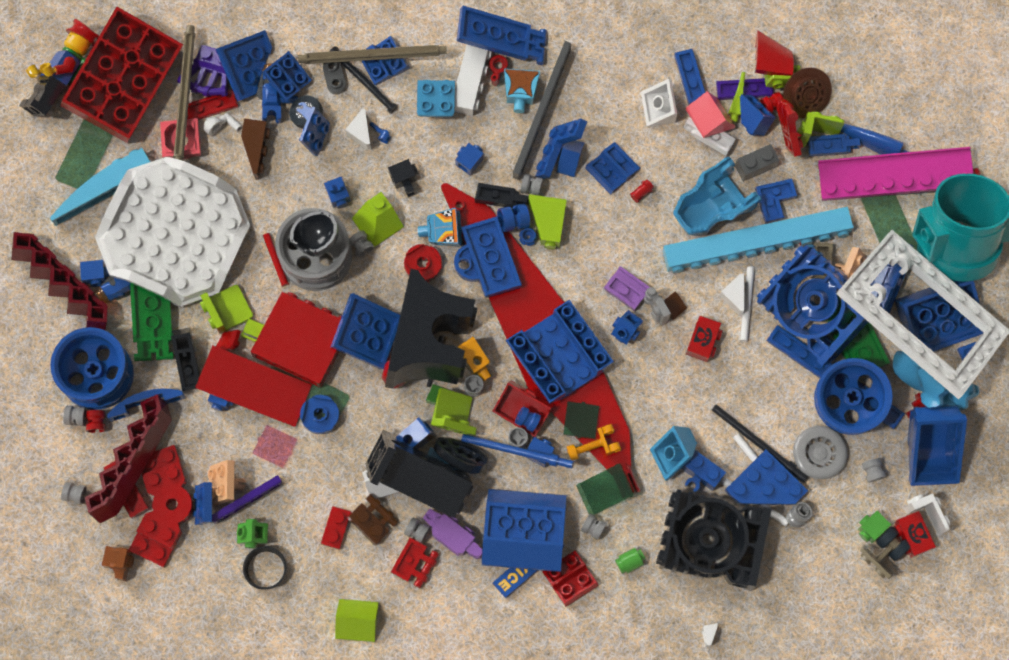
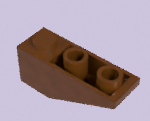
(254, 140)

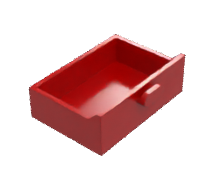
(516, 397)

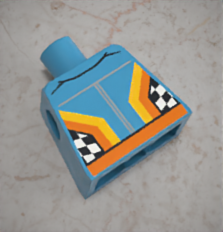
(443, 228)

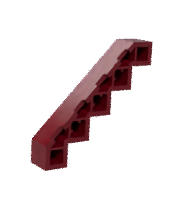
(61, 279)
(130, 460)

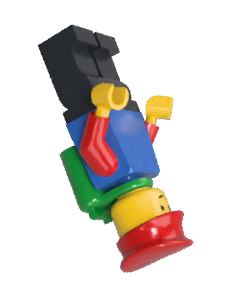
(60, 70)

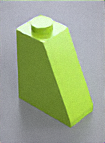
(548, 219)

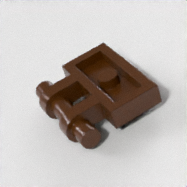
(368, 523)

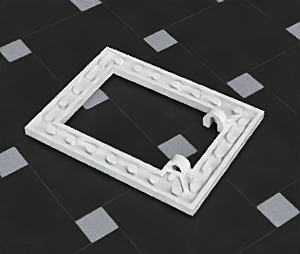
(858, 295)

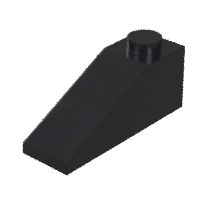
(185, 358)

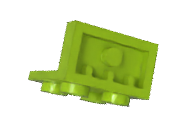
(452, 412)

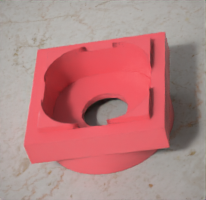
(168, 137)

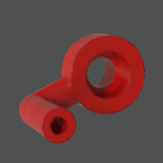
(495, 77)

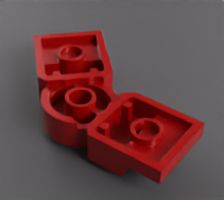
(161, 527)

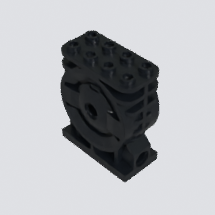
(687, 507)

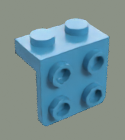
(435, 98)

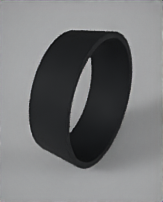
(249, 557)

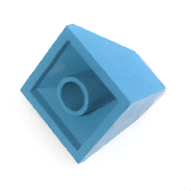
(674, 450)

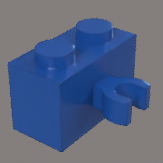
(703, 472)

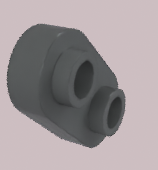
(334, 75)

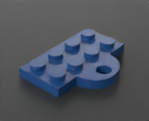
(487, 258)

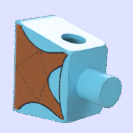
(520, 87)

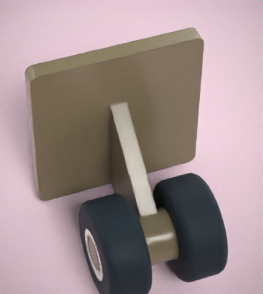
(887, 539)

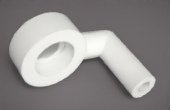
(213, 124)

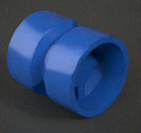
(514, 217)

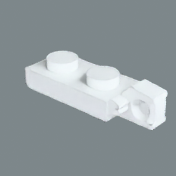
(721, 142)

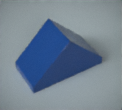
(570, 158)

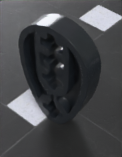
(461, 455)

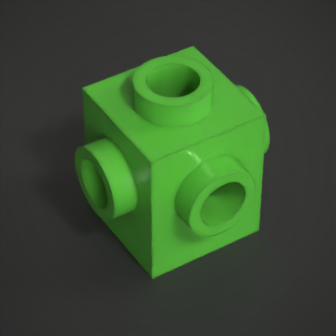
(252, 533)

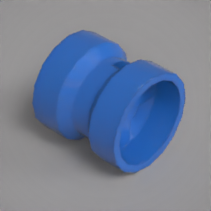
(527, 419)

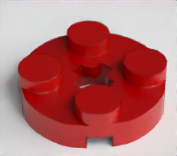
(425, 253)

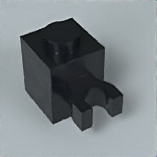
(403, 175)

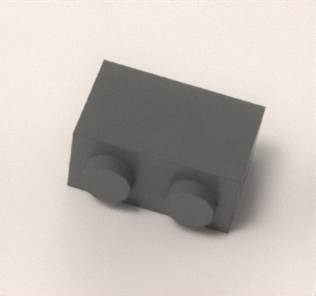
(757, 162)

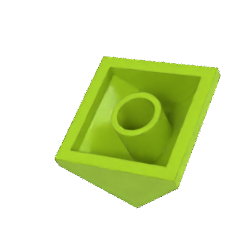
(356, 620)

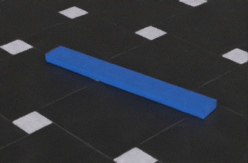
(799, 352)

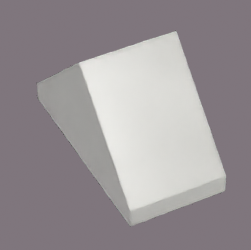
(359, 131)
(734, 294)

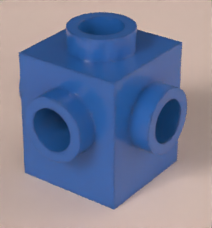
(627, 327)

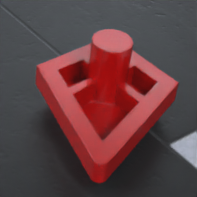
(229, 340)

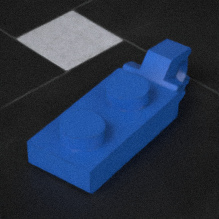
(831, 145)

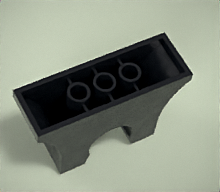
(415, 349)

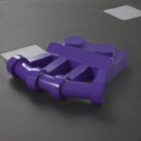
(208, 61)

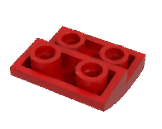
(572, 580)

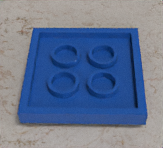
(366, 331)

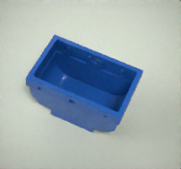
(936, 445)

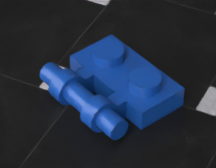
(203, 503)

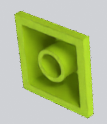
(377, 219)

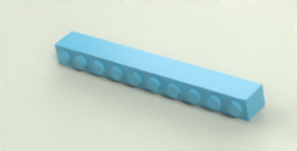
(757, 239)

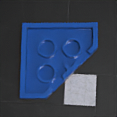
(244, 63)
(766, 484)

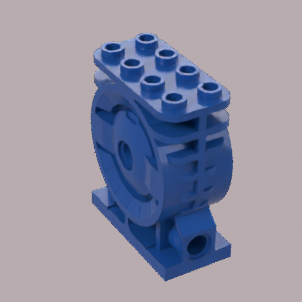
(780, 301)

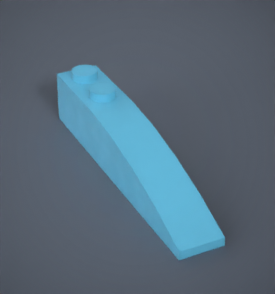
(99, 186)

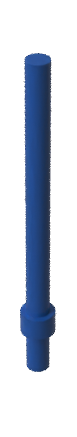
(553, 459)

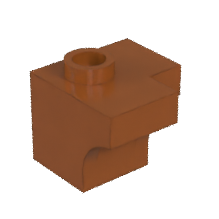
(119, 560)

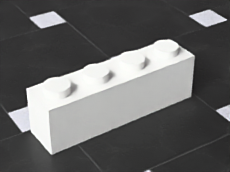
(470, 79)

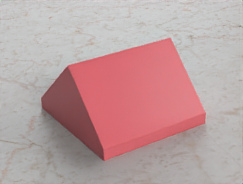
(709, 115)

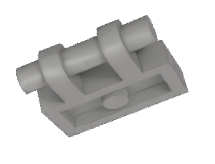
(660, 310)

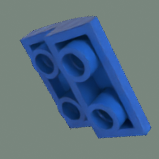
(385, 69)
(287, 76)

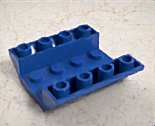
(560, 353)
(524, 530)

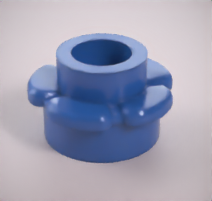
(528, 232)

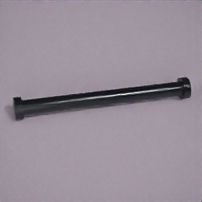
(361, 78)

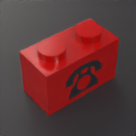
(703, 339)
(916, 533)

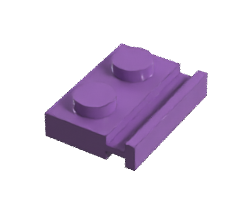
(626, 288)

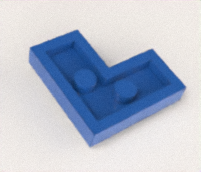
(771, 197)

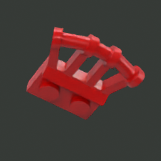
(788, 124)

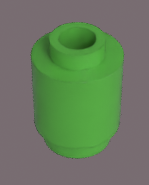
(630, 560)

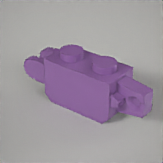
(452, 535)

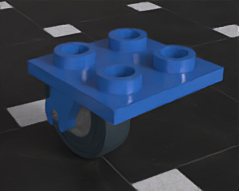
(308, 115)

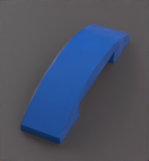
(121, 410)

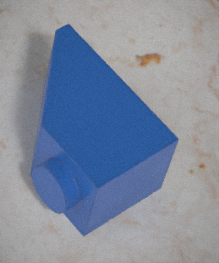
(755, 115)

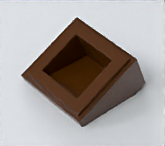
(675, 305)

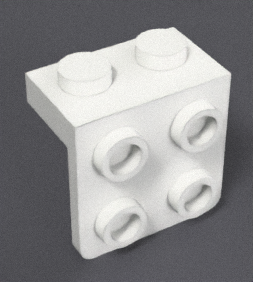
(932, 506)

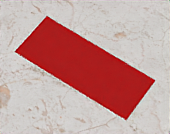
(253, 386)

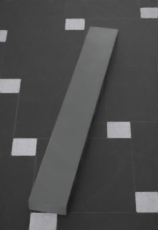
(542, 109)

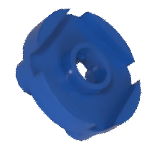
(312, 406)

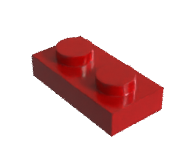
(335, 528)

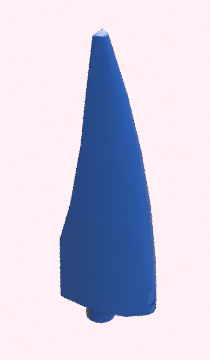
(874, 141)

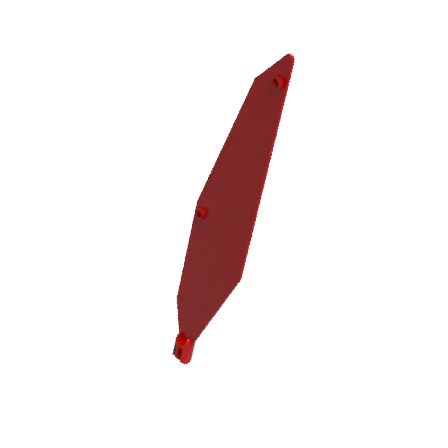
(528, 306)

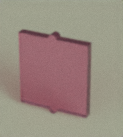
(274, 446)

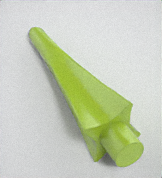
(735, 106)

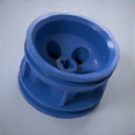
(91, 341)
(879, 390)

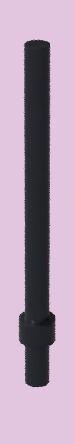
(790, 466)

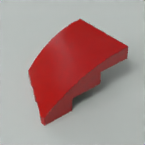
(772, 57)

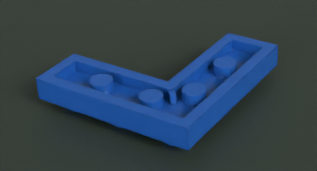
(558, 136)

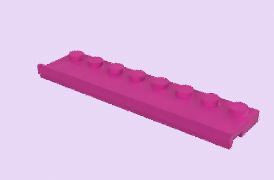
(891, 173)

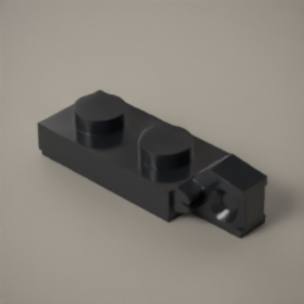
(499, 196)

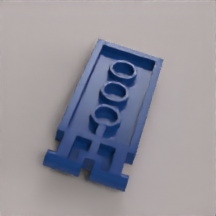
(501, 35)

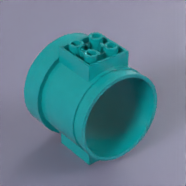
(957, 249)

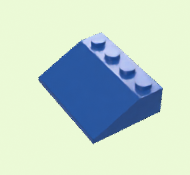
(936, 320)

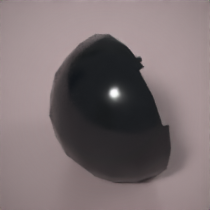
(315, 233)

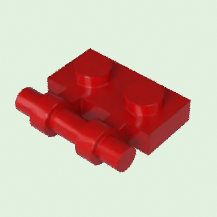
(409, 560)

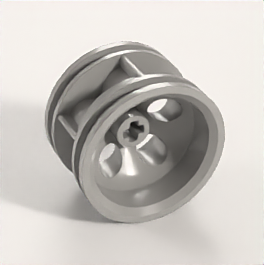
(316, 276)

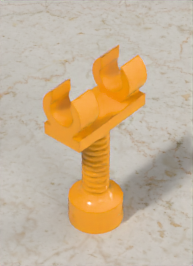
(574, 451)

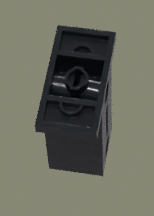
(418, 475)

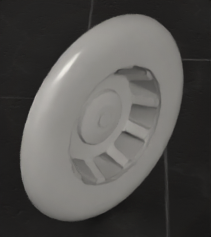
(820, 452)

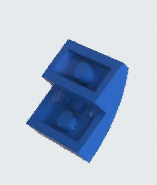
(612, 168)

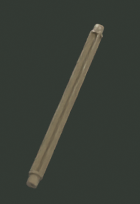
(372, 54)
(184, 93)

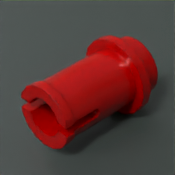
(645, 188)

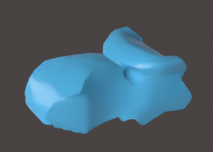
(713, 200)
(933, 393)

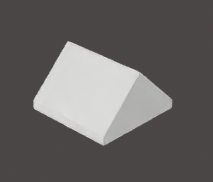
(659, 104)

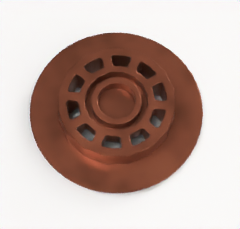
(812, 95)

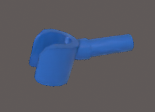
(384, 134)

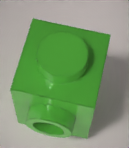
(873, 527)

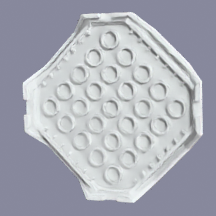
(172, 230)

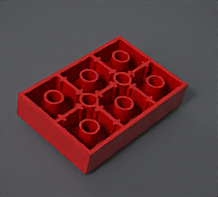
(121, 74)

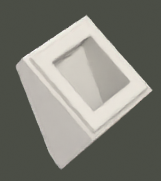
(708, 633)

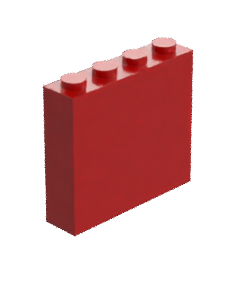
(298, 339)

